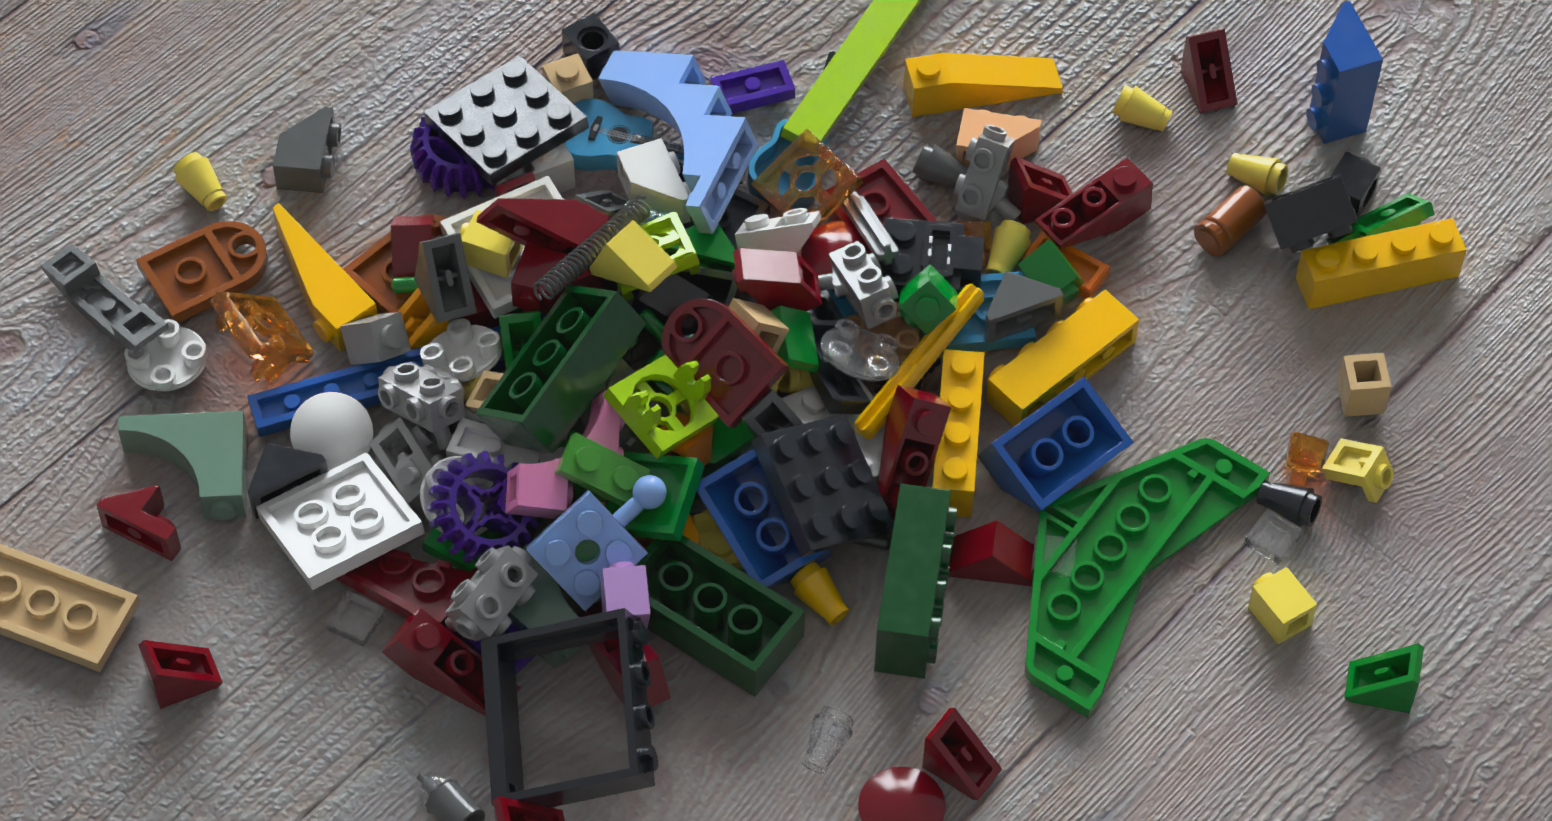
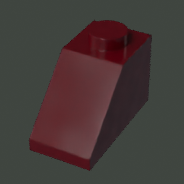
(533, 265)

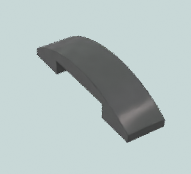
(101, 301)

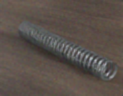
(591, 252)

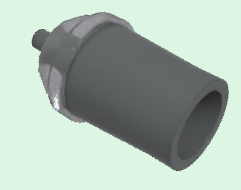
(446, 799)

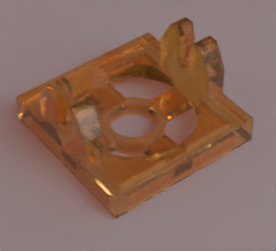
(807, 145)
(241, 316)

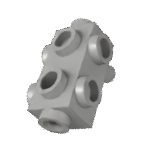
(983, 185)
(862, 283)
(423, 398)
(404, 469)
(486, 599)

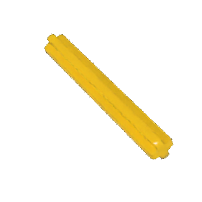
(919, 361)

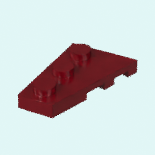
(407, 583)

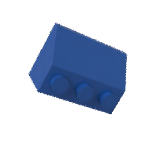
(1344, 79)
(1055, 447)
(752, 521)

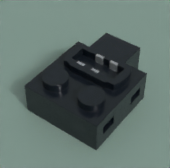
(933, 243)

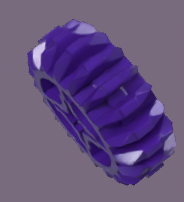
(442, 165)
(454, 491)

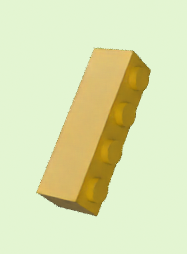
(1380, 263)
(1063, 356)
(959, 443)

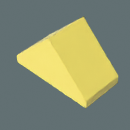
(633, 260)

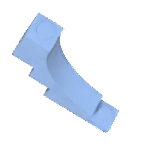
(714, 142)

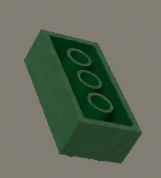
(561, 368)
(915, 581)
(719, 613)

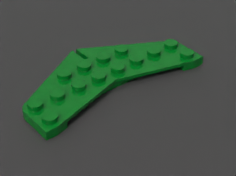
(1122, 534)

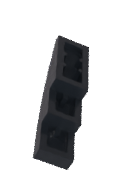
(837, 390)

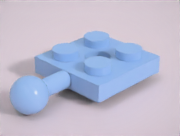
(592, 521)

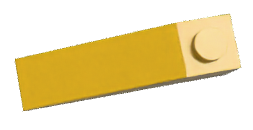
(973, 80)
(327, 288)

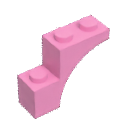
(539, 491)

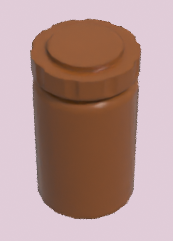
(1230, 221)

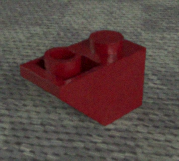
(777, 278)

